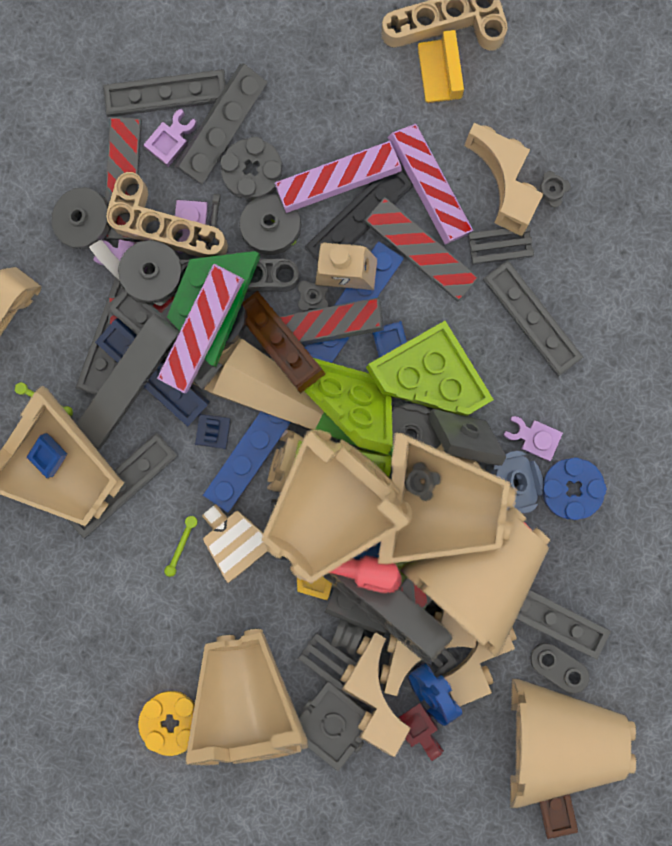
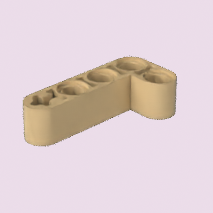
(441, 21)
(169, 224)
(15, 293)

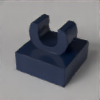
(213, 431)

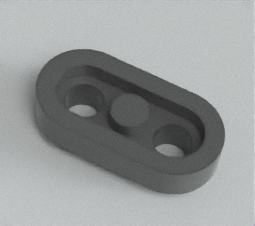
(560, 668)

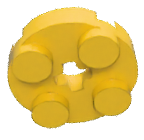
(155, 711)

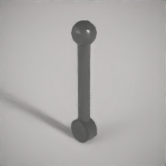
(216, 202)

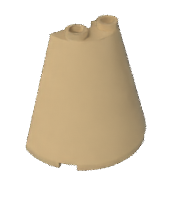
(80, 482)
(332, 508)
(459, 519)
(485, 586)
(242, 705)
(565, 745)

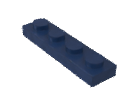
(184, 406)

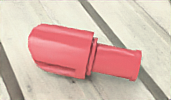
(371, 574)

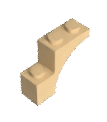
(505, 160)
(404, 659)
(469, 679)
(362, 681)

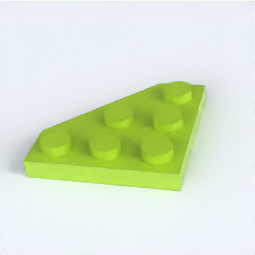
(432, 373)
(355, 405)

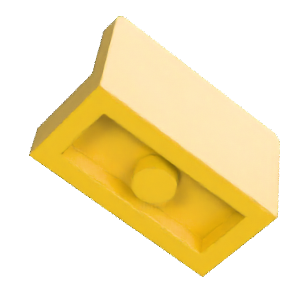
(441, 68)

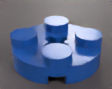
(591, 489)
(435, 694)

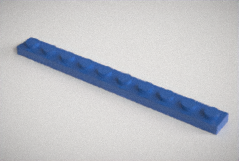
(267, 429)

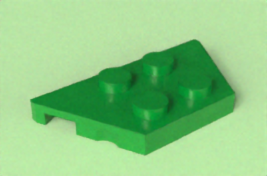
(193, 279)

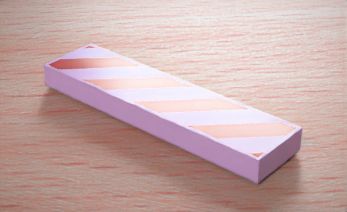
(338, 176)
(430, 183)
(200, 328)

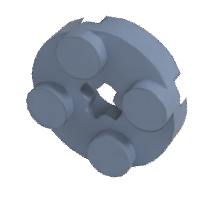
(528, 476)

